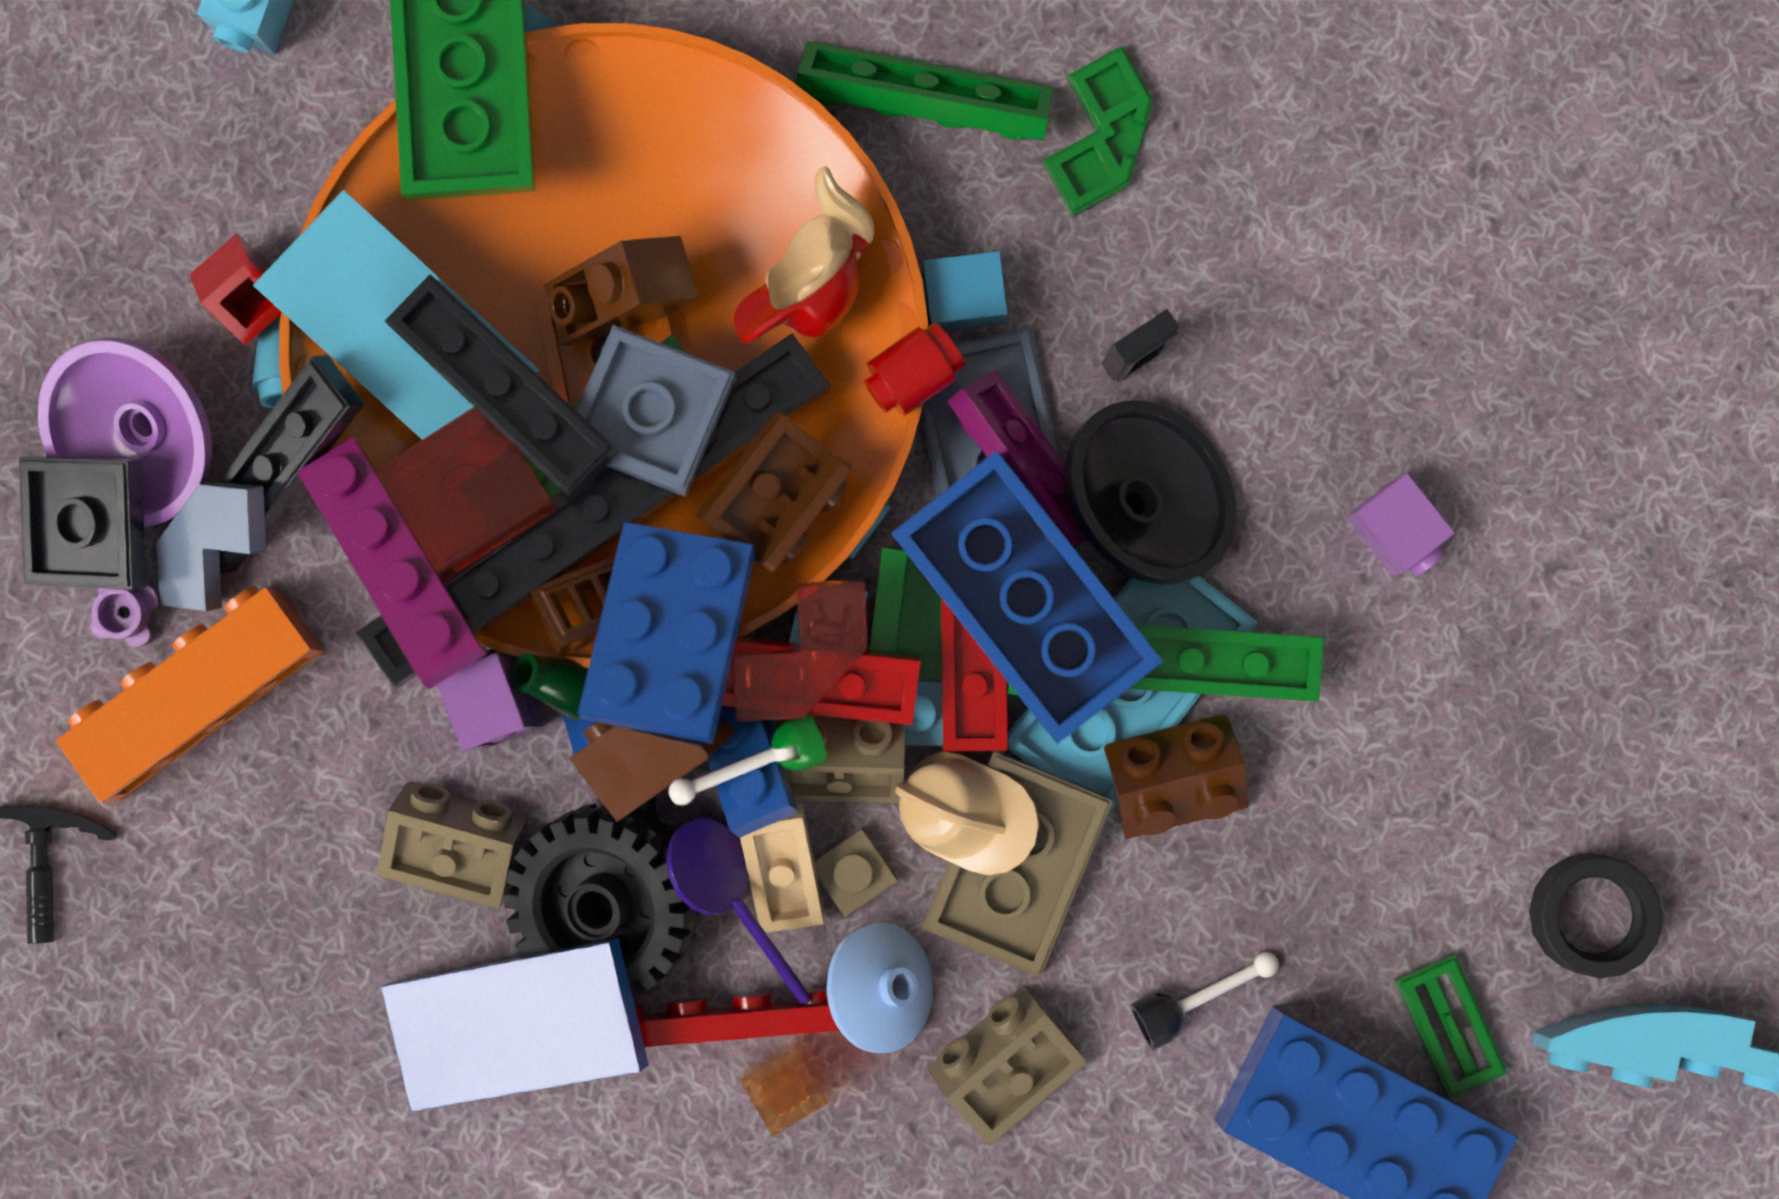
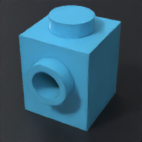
(246, 22)

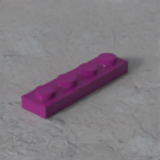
(391, 564)

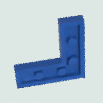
(748, 799)

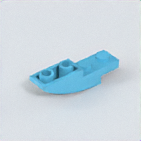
(1653, 1038)

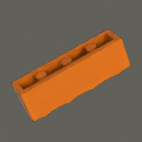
(188, 694)

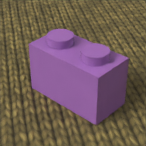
(486, 705)

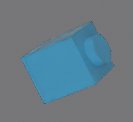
(964, 291)

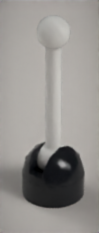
(1163, 1017)

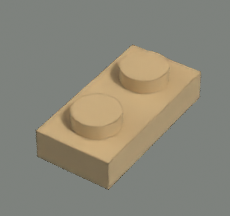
(783, 875)

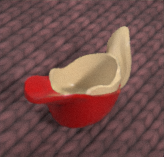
(818, 274)

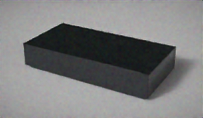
(1140, 346)

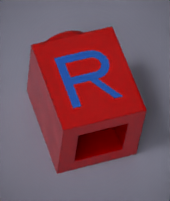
(227, 289)

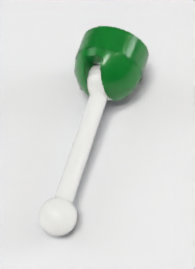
(794, 746)

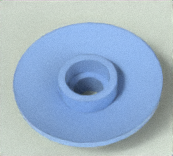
(862, 991)

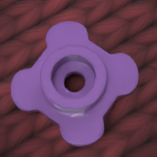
(109, 623)

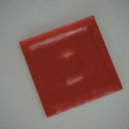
(464, 492)

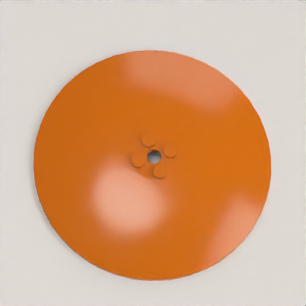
(643, 142)

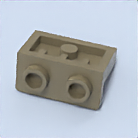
(860, 765)
(450, 843)
(1005, 1065)

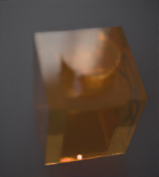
(785, 1086)

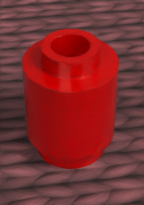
(913, 369)

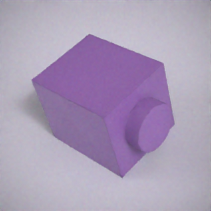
(1402, 527)

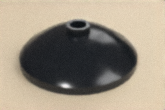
(1168, 477)

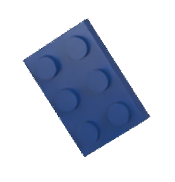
(667, 632)

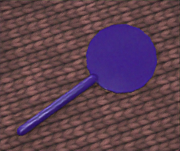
(712, 878)

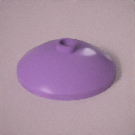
(99, 408)

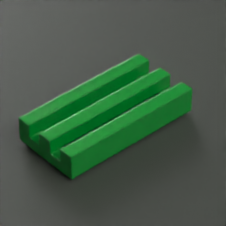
(1427, 975)

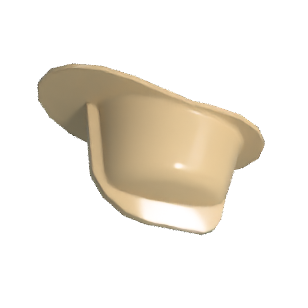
(968, 813)

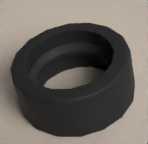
(1644, 925)

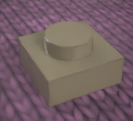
(853, 872)

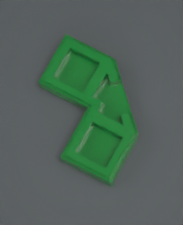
(1118, 111)

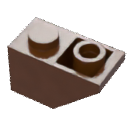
(621, 288)

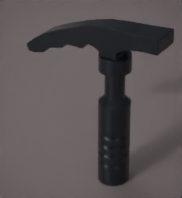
(39, 875)

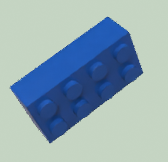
(1026, 597)
(1357, 1120)

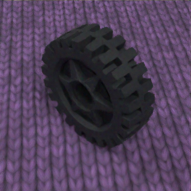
(622, 861)

